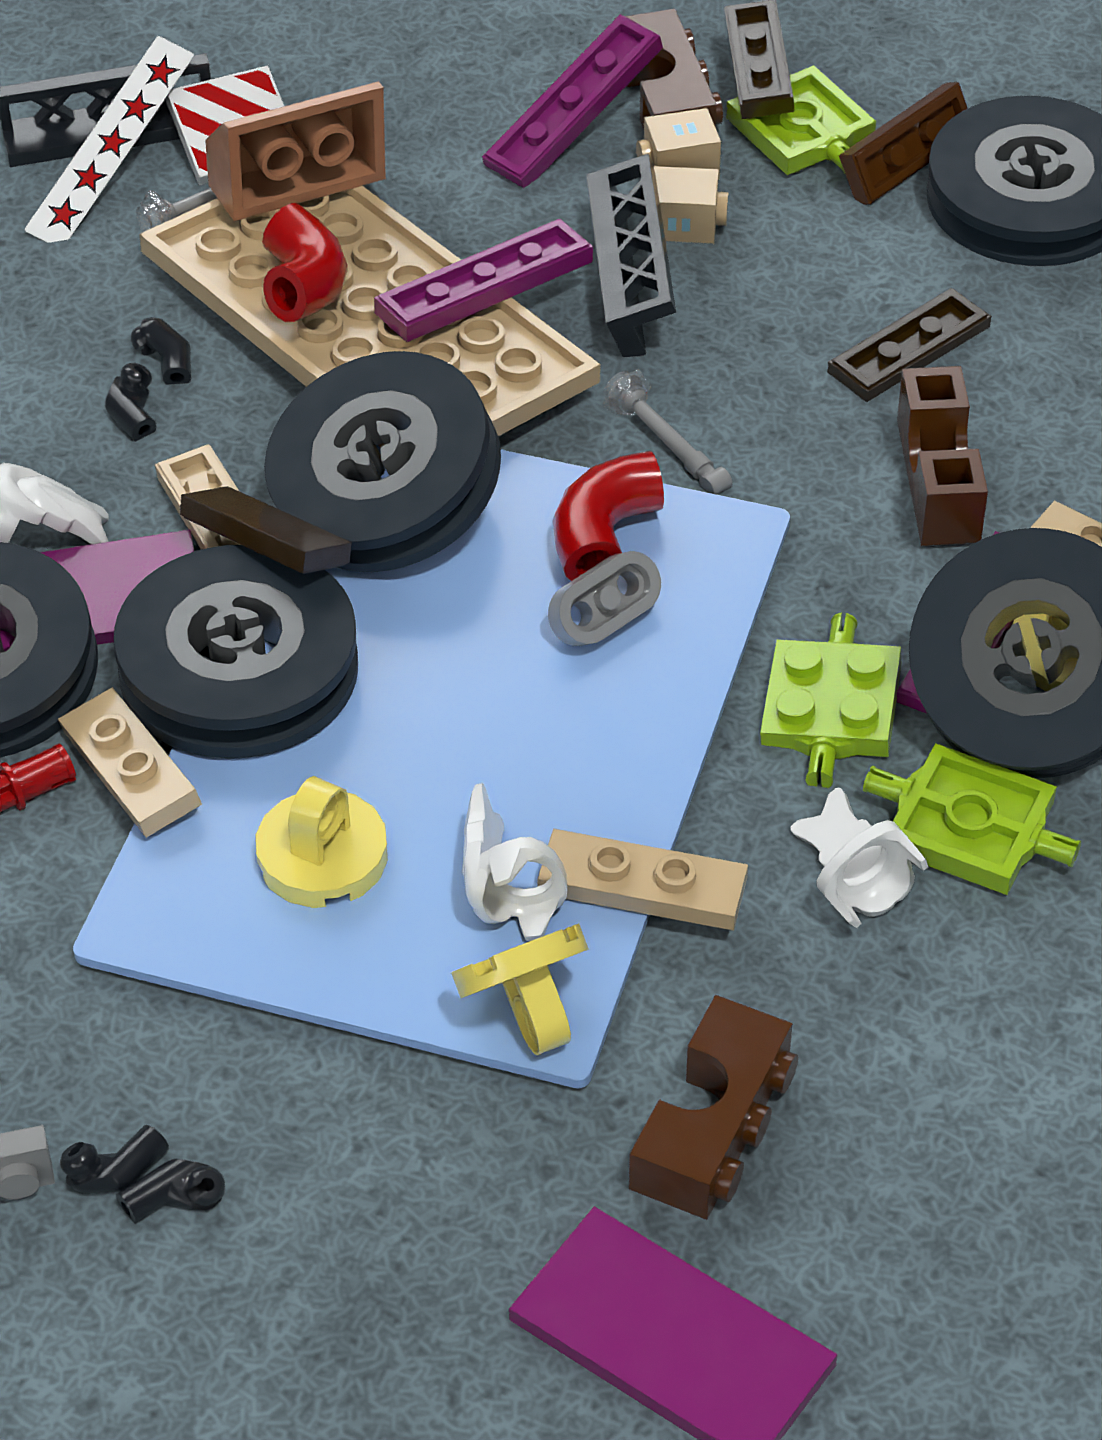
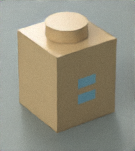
(681, 140)
(690, 203)

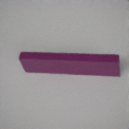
(573, 101)
(483, 280)

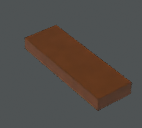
(900, 145)

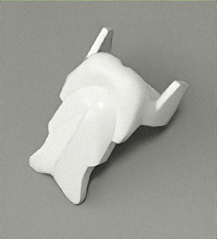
(42, 500)
(862, 863)
(493, 864)

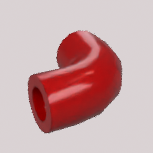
(311, 265)
(598, 502)

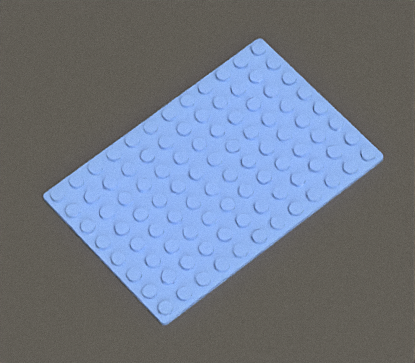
(449, 695)

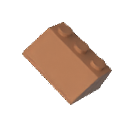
(298, 151)

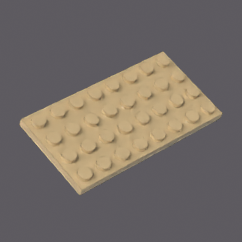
(503, 349)

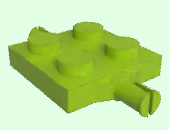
(819, 129)
(832, 699)
(974, 817)

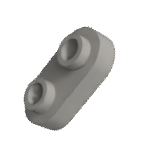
(600, 600)

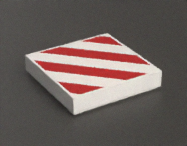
(206, 105)

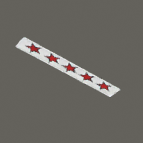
(109, 141)

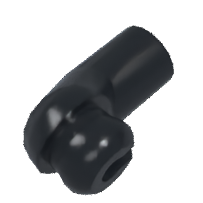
(174, 349)
(127, 400)
(112, 1171)
(173, 1184)

